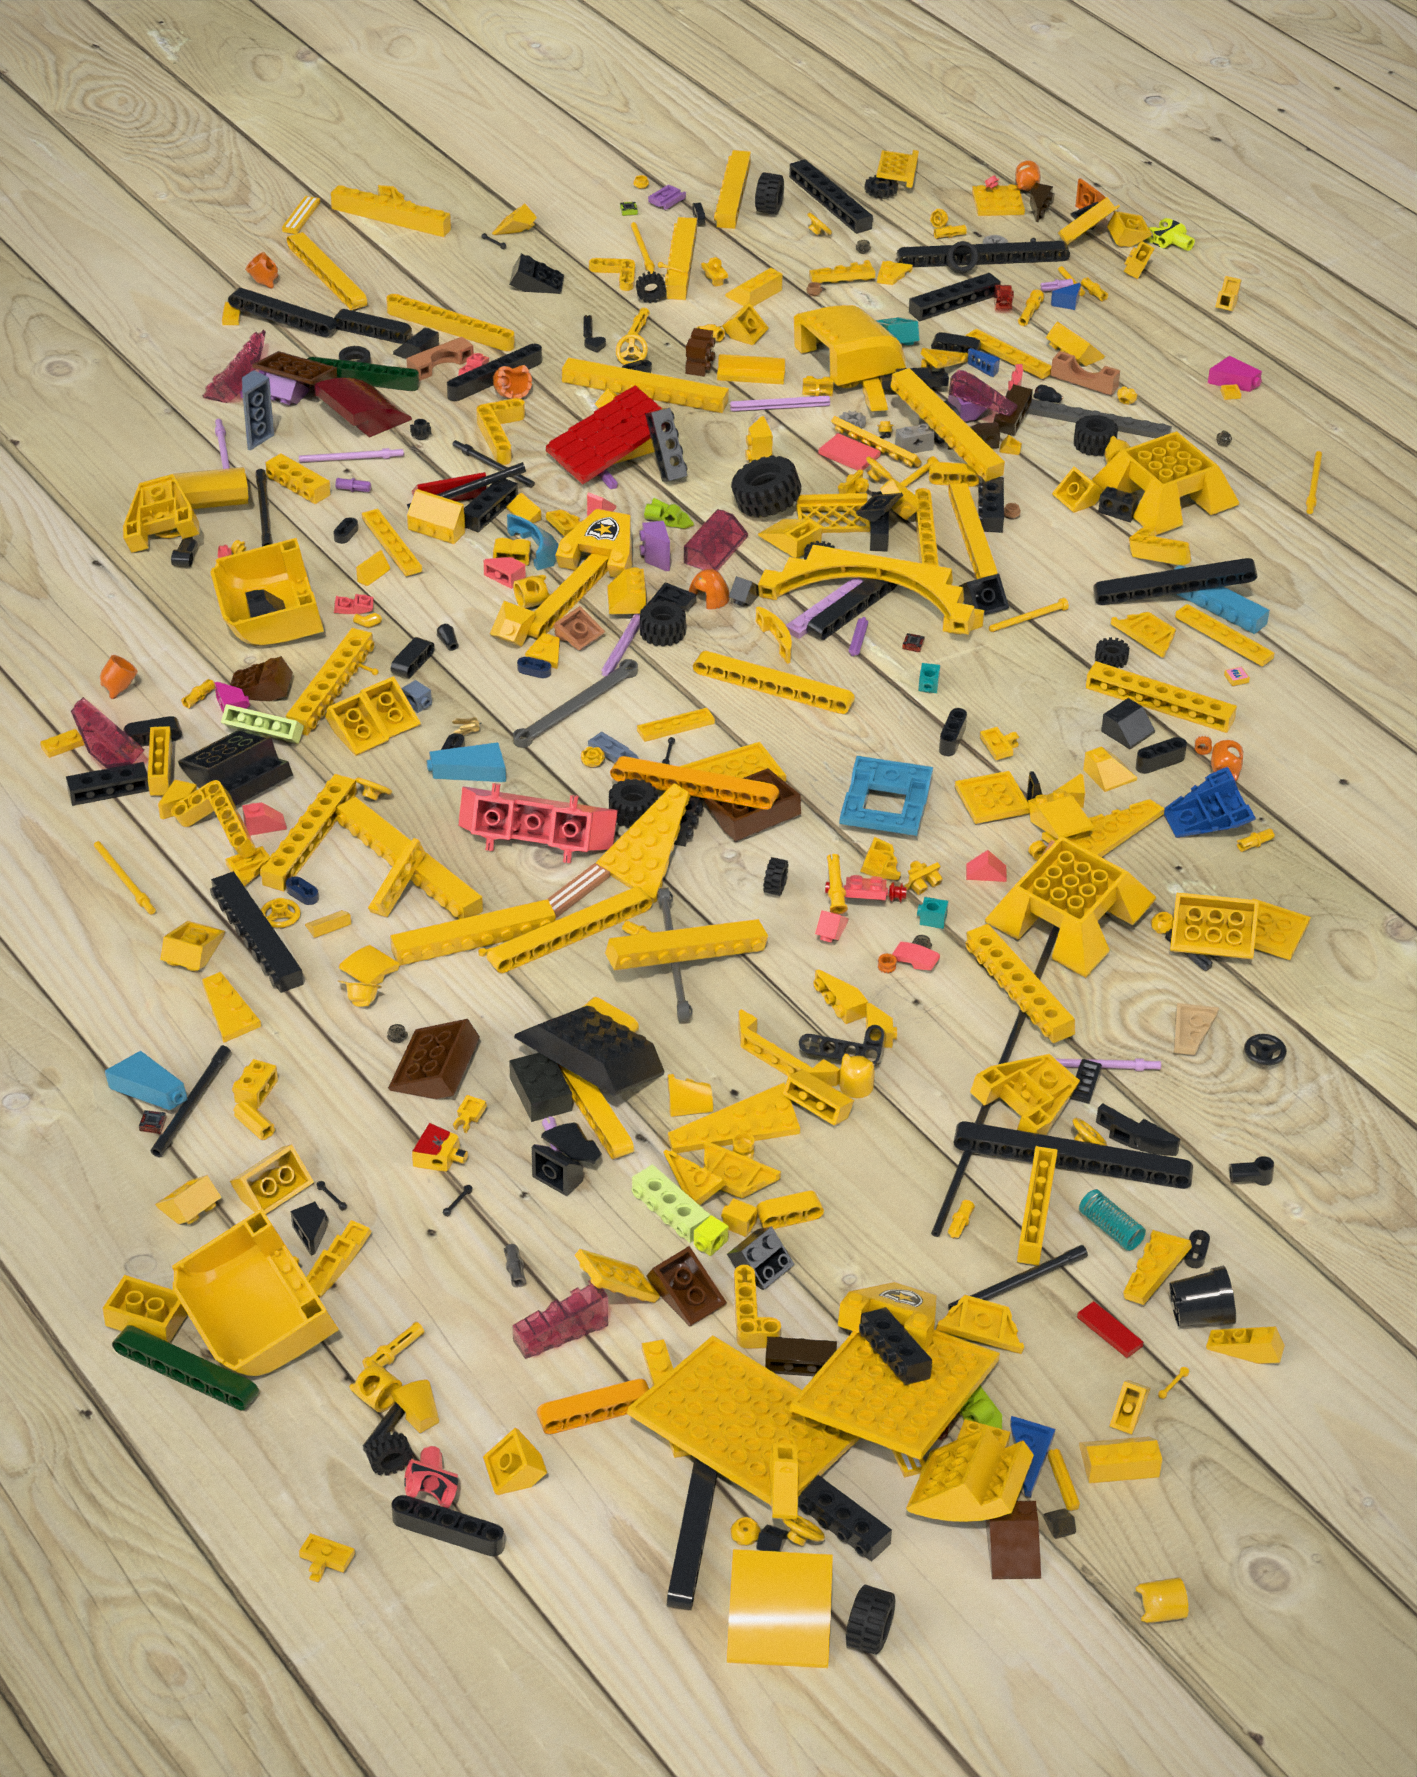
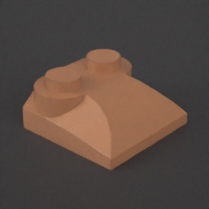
(578, 628)

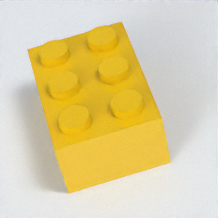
(144, 1307)

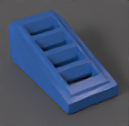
(991, 364)

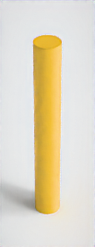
(1066, 275)

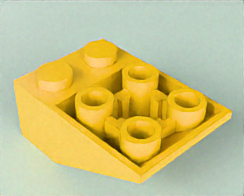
(792, 535)

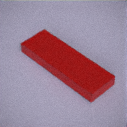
(1110, 1329)

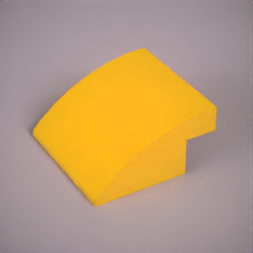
(214, 487)
(971, 1479)
(780, 1608)

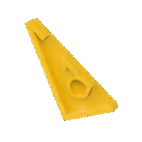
(943, 358)
(693, 1179)

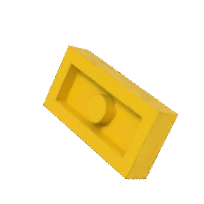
(230, 315)
(62, 743)

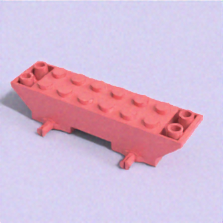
(536, 820)

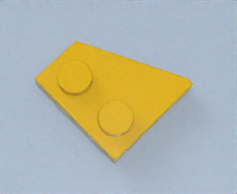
(545, 649)

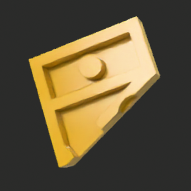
(390, 192)
(892, 272)
(562, 521)
(250, 867)

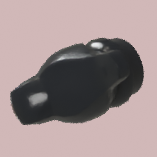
(1047, 393)

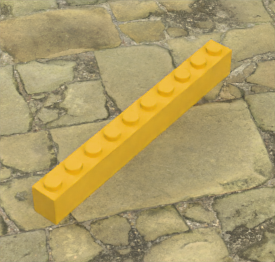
(653, 385)
(947, 425)
(389, 843)

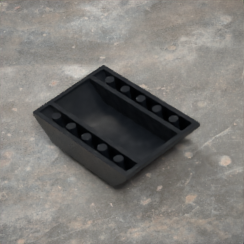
(596, 1049)

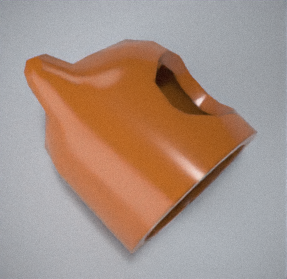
(1027, 177)
(263, 269)
(116, 676)
(1223, 758)

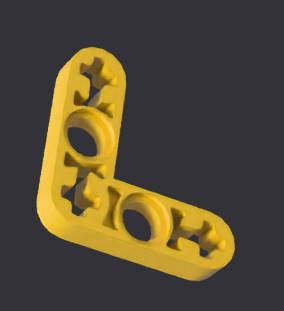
(614, 265)

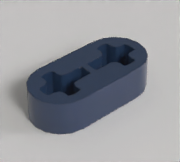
(534, 667)
(305, 893)

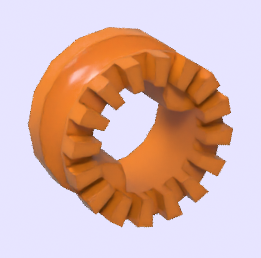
(1203, 740)
(887, 967)

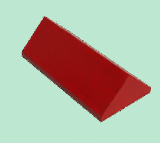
(443, 485)

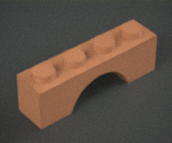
(450, 352)
(1066, 368)

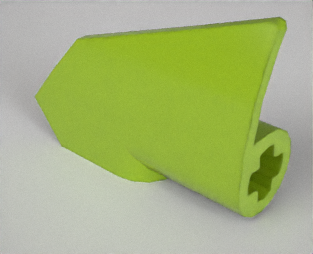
(670, 514)
(981, 1409)

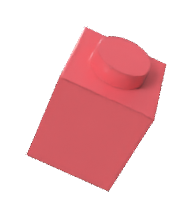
(504, 570)
(262, 819)
(831, 926)

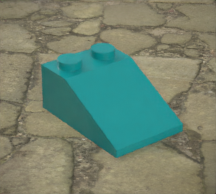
(903, 329)

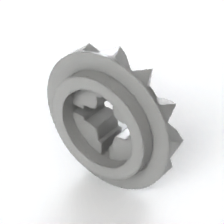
(994, 239)
(854, 418)

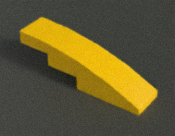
(874, 394)
(338, 1257)

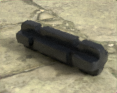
(587, 326)

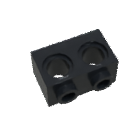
(1118, 504)

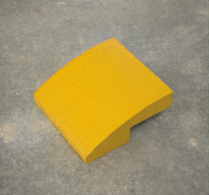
(369, 965)

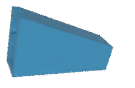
(468, 763)
(147, 1081)

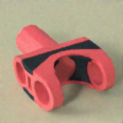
(430, 1477)

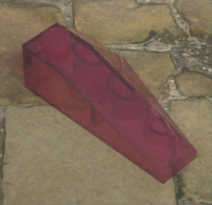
(972, 389)

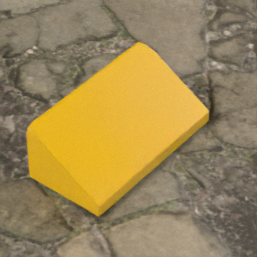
(525, 508)
(372, 568)
(329, 923)

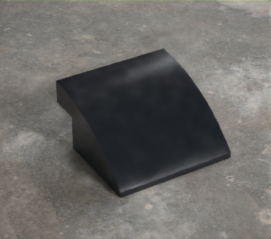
(240, 762)

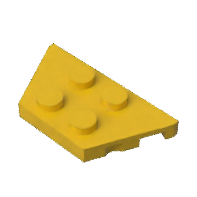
(1147, 630)
(741, 1173)
(982, 1323)

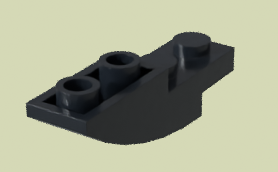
(1139, 1136)

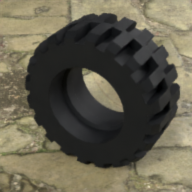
(766, 486)

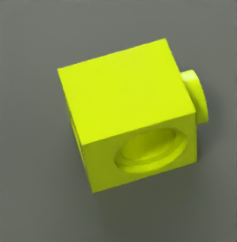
(710, 1235)

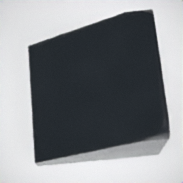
(771, 1539)

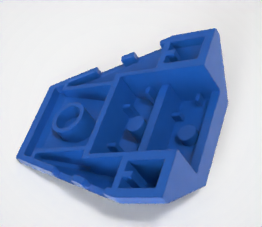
(1209, 807)

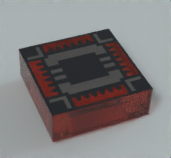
(913, 642)
(152, 1121)

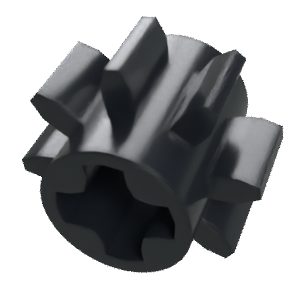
(420, 429)

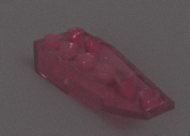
(229, 381)
(103, 737)

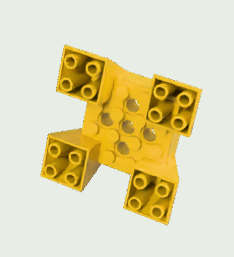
(1166, 471)
(1072, 892)

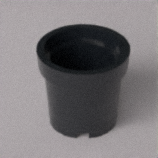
(1204, 1299)

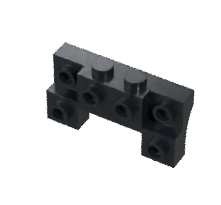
(930, 378)

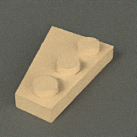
(1192, 1026)

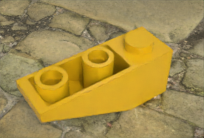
(843, 998)
(1251, 1344)
(783, 1480)

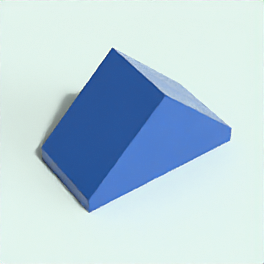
(1066, 297)

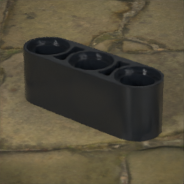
(948, 342)
(412, 657)
(140, 730)
(952, 732)
(1161, 755)

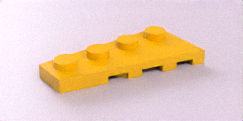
(840, 273)
(229, 1008)
(1158, 1261)

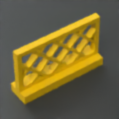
(902, 164)
(832, 503)

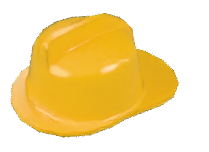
(361, 993)

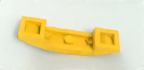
(768, 621)

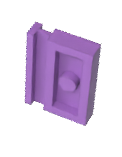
(666, 197)

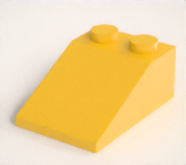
(391, 707)
(356, 724)
(1058, 814)
(191, 945)

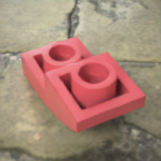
(474, 361)
(1016, 377)
(358, 605)
(917, 955)

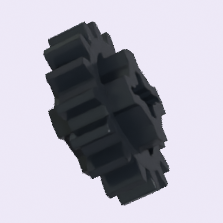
(881, 187)

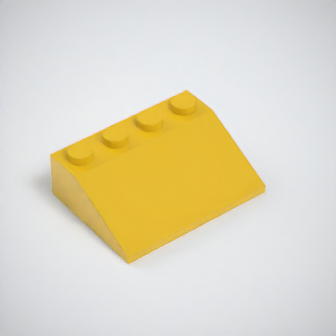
(1214, 925)

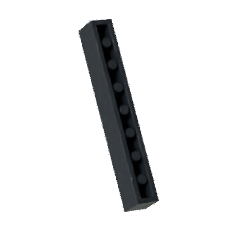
(256, 932)

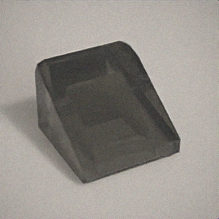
(1060, 1523)

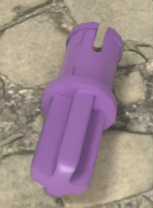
(353, 484)

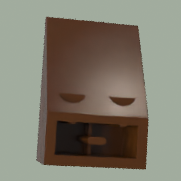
(264, 680)

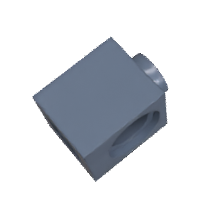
(418, 695)

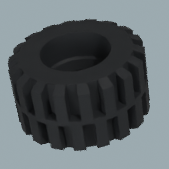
(769, 193)
(1094, 434)
(662, 623)
(631, 800)
(870, 1619)

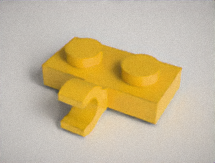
(998, 744)
(325, 1554)

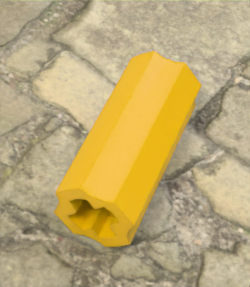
(254, 1120)

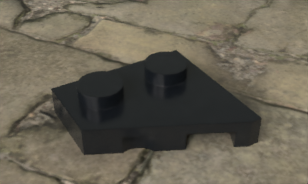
(674, 594)

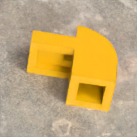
(1229, 296)

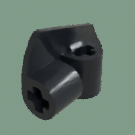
(573, 1142)

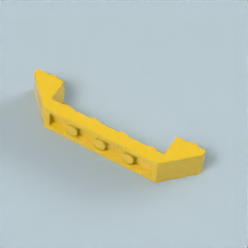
(776, 1056)

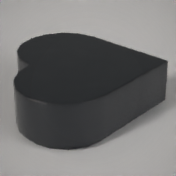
(595, 344)

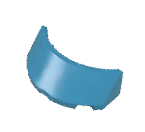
(547, 544)

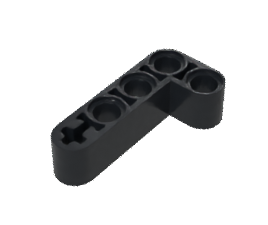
(842, 1045)

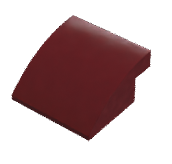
(361, 405)

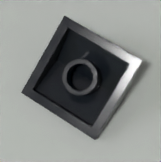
(878, 506)

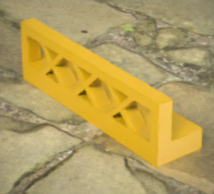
(397, 878)

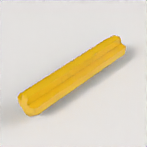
(1063, 1479)

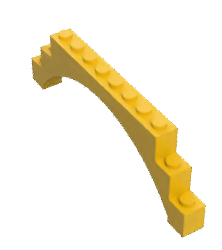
(832, 563)

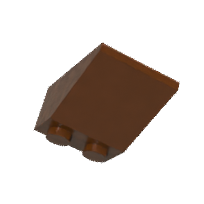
(686, 1286)
(1015, 1543)

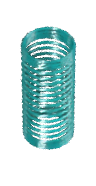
(1114, 1220)

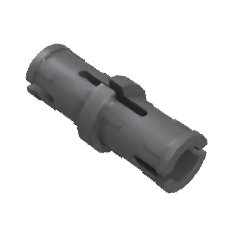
(514, 1265)

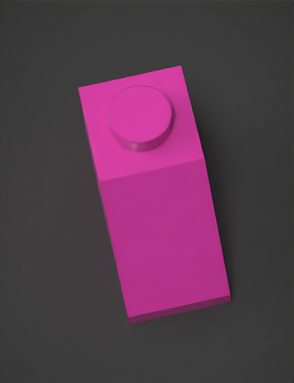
(231, 696)

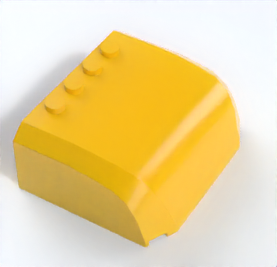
(856, 342)
(280, 572)
(251, 1299)

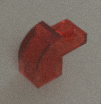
(1003, 297)

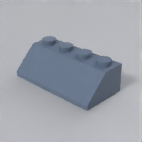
(257, 408)

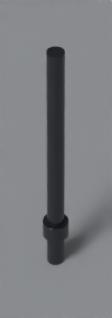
(469, 451)

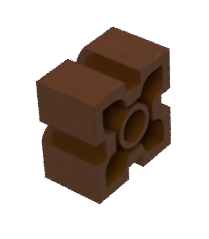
(700, 352)

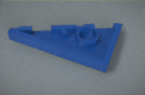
(1038, 1440)

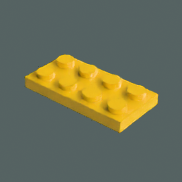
(616, 1276)

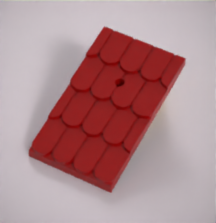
(606, 437)

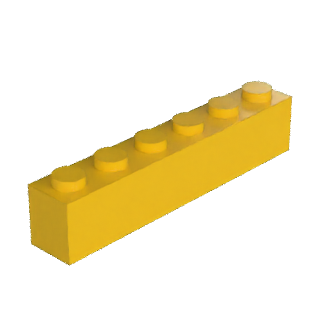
(1037, 1206)

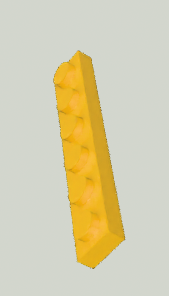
(1011, 354)
(882, 445)
(392, 542)
(1224, 635)
(658, 1365)

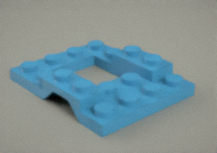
(889, 777)

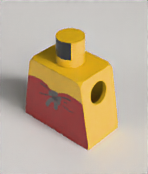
(437, 1149)

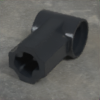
(184, 554)
(1259, 1171)

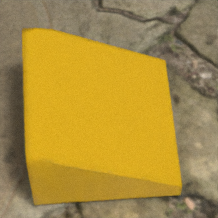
(1010, 446)

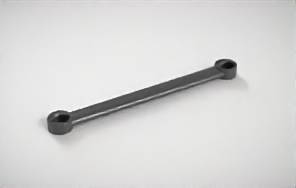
(575, 703)
(682, 1005)

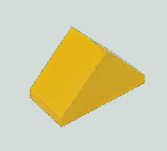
(1076, 789)

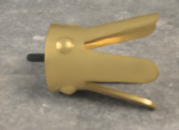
(471, 725)

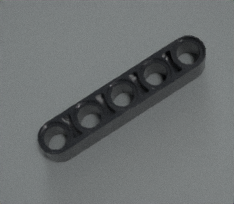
(372, 326)
(448, 1525)

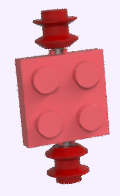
(872, 888)

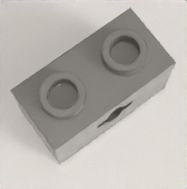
(915, 438)

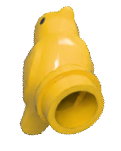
(718, 332)

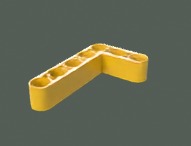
(489, 420)
(216, 798)

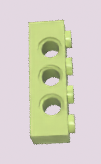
(262, 723)
(668, 1202)

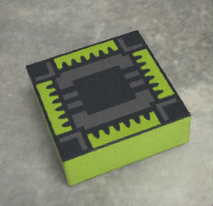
(628, 208)

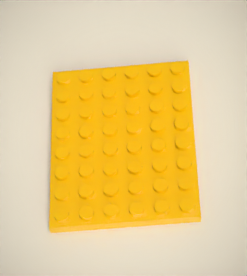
(869, 1401)
(731, 1413)

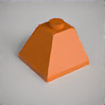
(1087, 194)

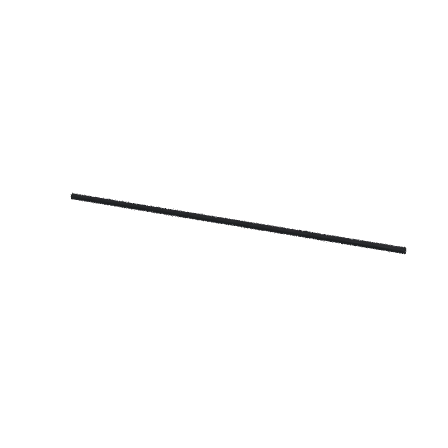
(949, 1198)

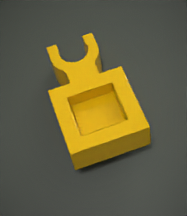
(469, 1110)

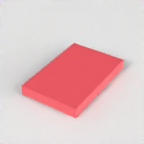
(848, 452)

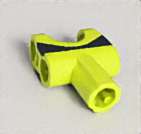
(1172, 234)

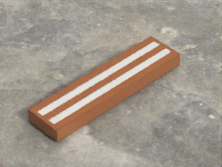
(578, 888)

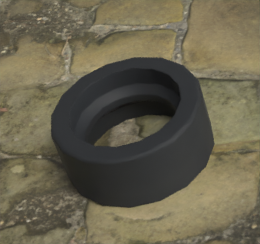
(958, 269)
(355, 352)

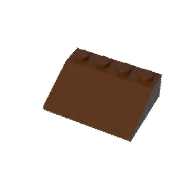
(296, 368)
(742, 820)
(435, 1060)

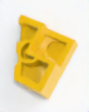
(881, 861)
(688, 1097)
(418, 1404)

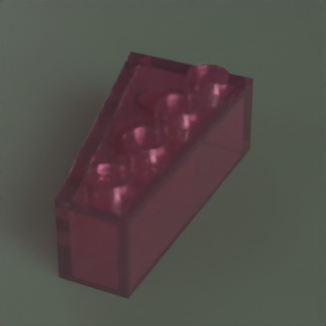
(562, 1321)

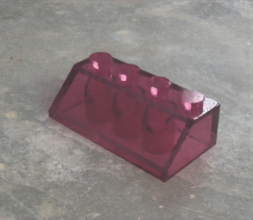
(715, 541)

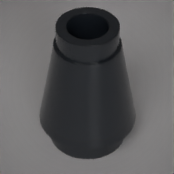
(447, 636)

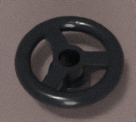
(1265, 1052)

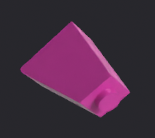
(1233, 371)

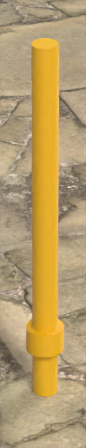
(649, 264)
(1311, 499)
(141, 898)

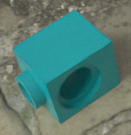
(929, 678)
(933, 912)

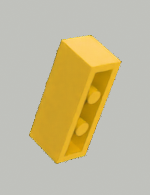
(818, 1097)

